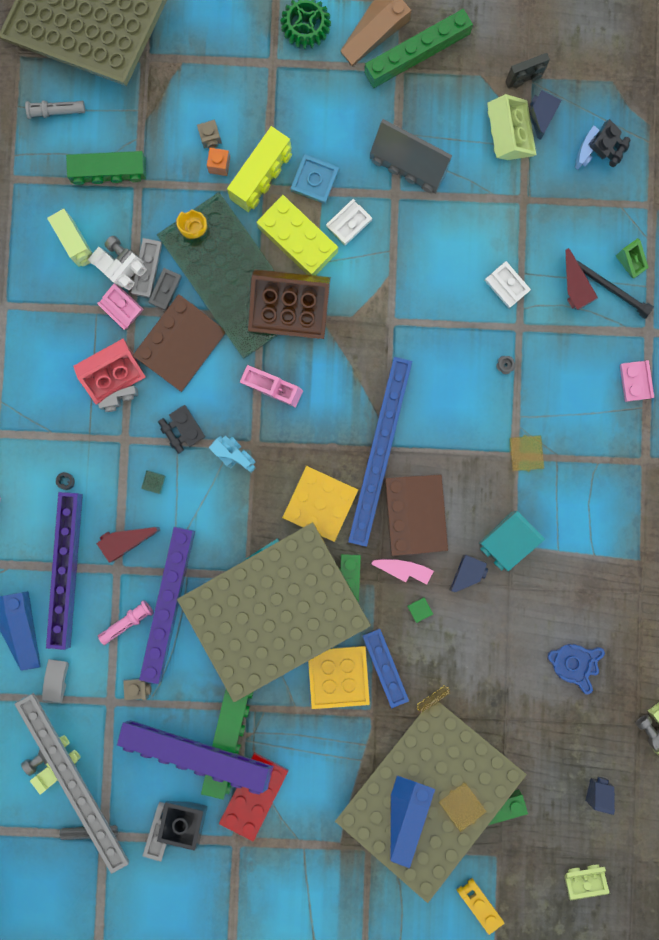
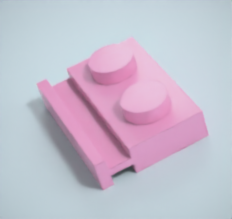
(120, 306)
(636, 381)

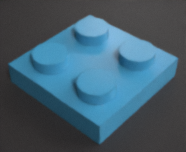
(314, 179)

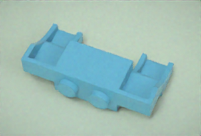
(229, 453)

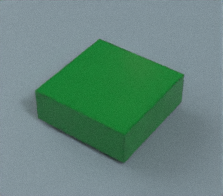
(420, 609)

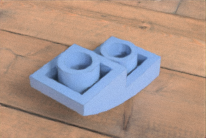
(583, 155)

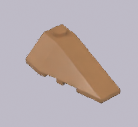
(376, 25)

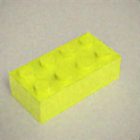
(260, 169)
(297, 236)

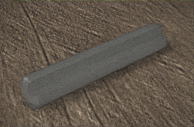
(80, 833)

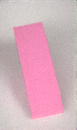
(271, 386)
(402, 569)

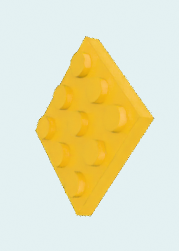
(320, 501)
(339, 678)

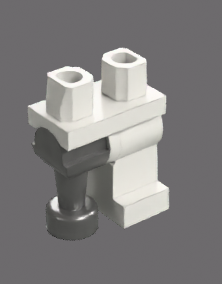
(119, 269)

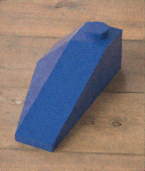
(19, 629)
(408, 814)

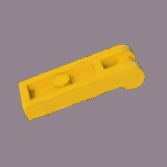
(480, 906)

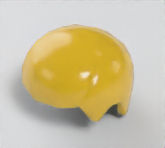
(191, 224)

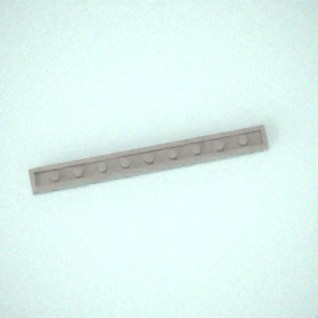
(72, 783)

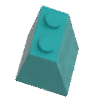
(510, 541)

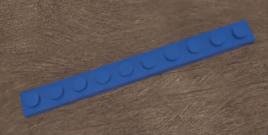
(380, 451)

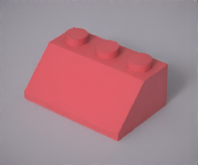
(109, 371)

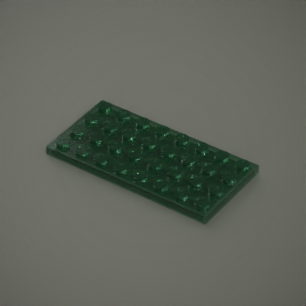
(221, 270)

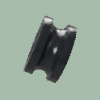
(66, 475)

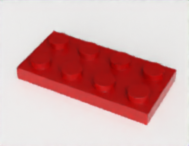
(248, 810)

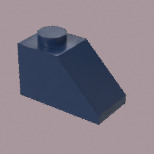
(542, 111)
(468, 573)
(601, 795)

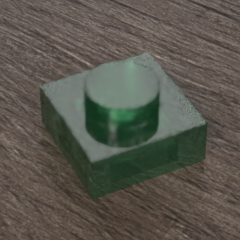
(153, 482)

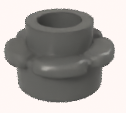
(510, 364)

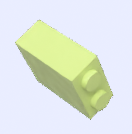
(70, 237)

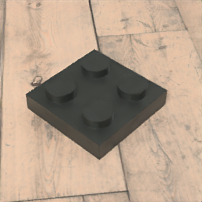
(527, 70)

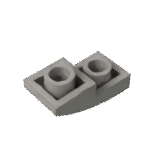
(113, 401)
(54, 681)

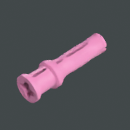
(132, 618)

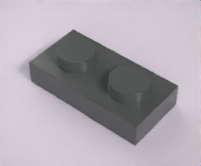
(165, 289)

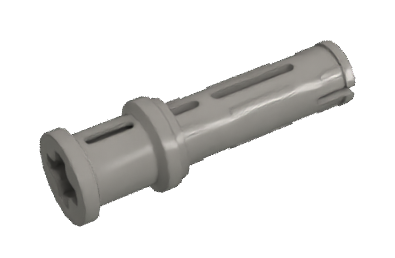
(46, 109)

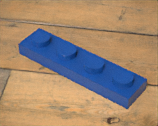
(385, 668)

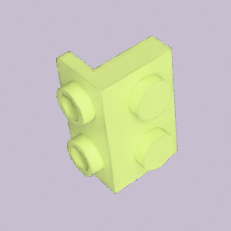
(586, 882)

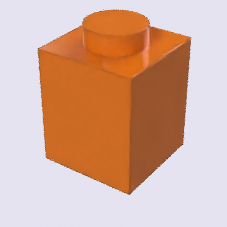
(218, 161)

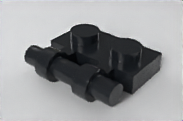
(607, 139)
(187, 427)

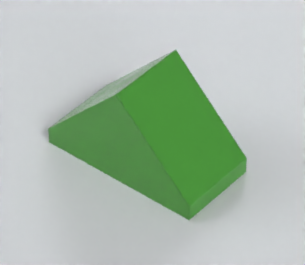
(633, 258)

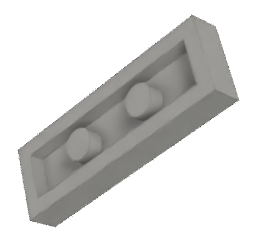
(150, 254)

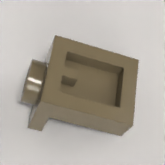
(209, 134)
(136, 689)

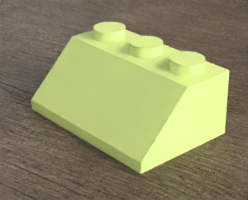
(511, 128)

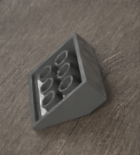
(409, 157)

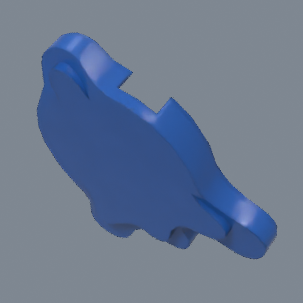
(576, 664)

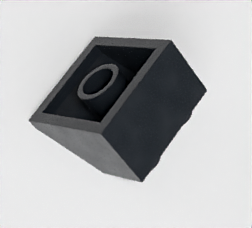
(182, 824)

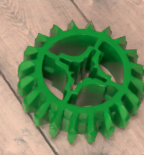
(314, 13)

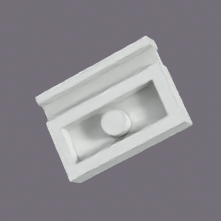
(349, 222)
(507, 284)

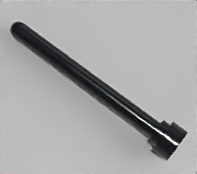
(642, 308)

